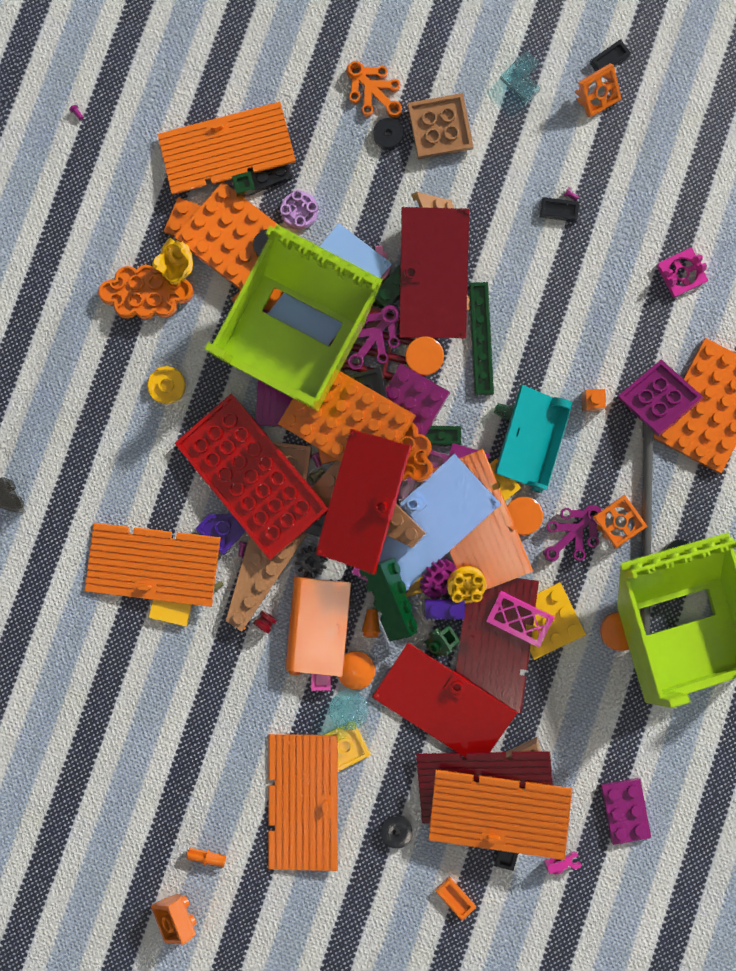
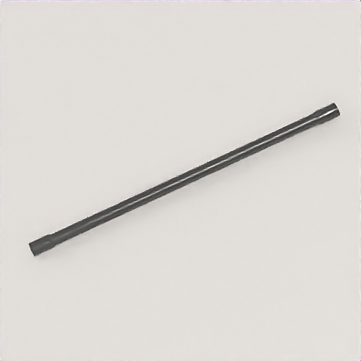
(648, 436)

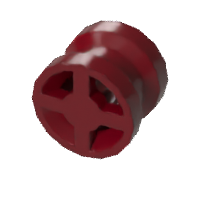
(265, 621)

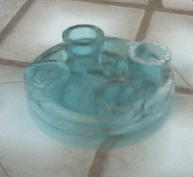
(349, 710)

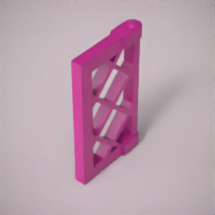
(505, 626)

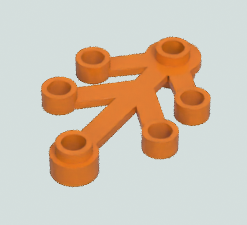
(372, 87)

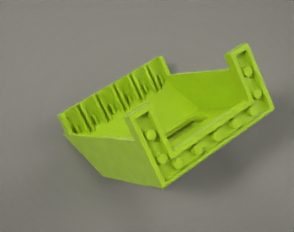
(278, 351)
(693, 653)

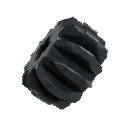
(307, 567)

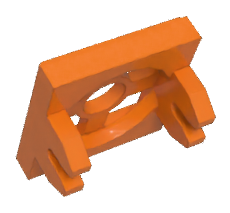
(608, 72)
(600, 517)

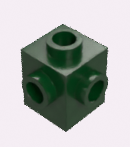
(441, 641)

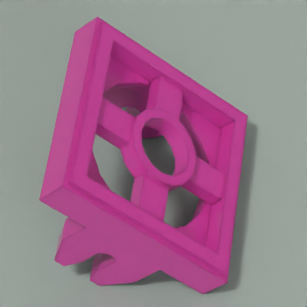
(671, 279)

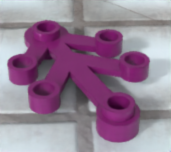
(376, 334)
(575, 531)

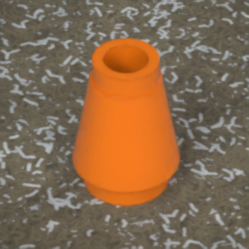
(371, 624)

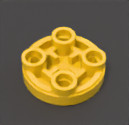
(466, 584)

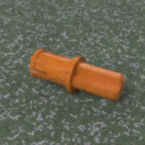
(206, 857)

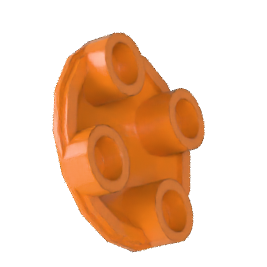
(357, 670)

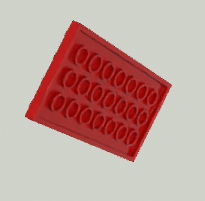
(251, 476)

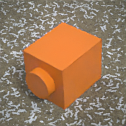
(593, 400)

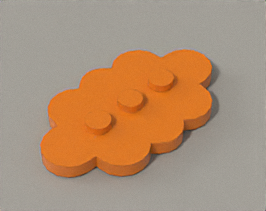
(144, 293)
(418, 465)

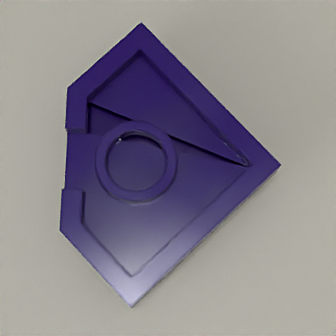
(222, 526)

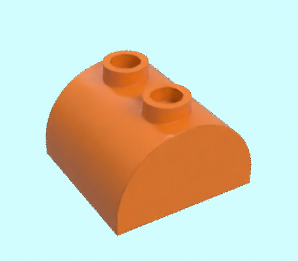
(173, 919)

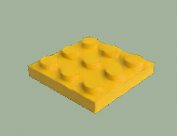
(565, 626)

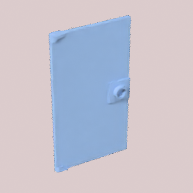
(311, 321)
(447, 510)

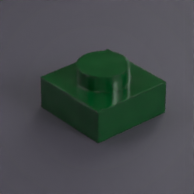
(243, 183)

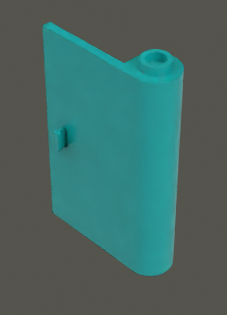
(533, 438)

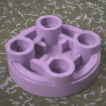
(299, 210)

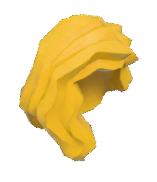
(174, 261)

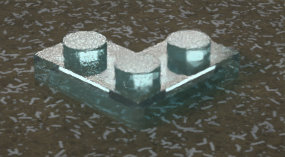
(517, 77)

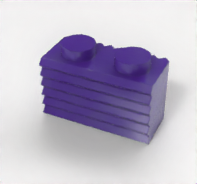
(443, 609)

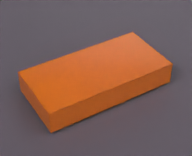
(455, 898)

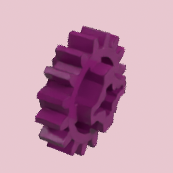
(437, 578)

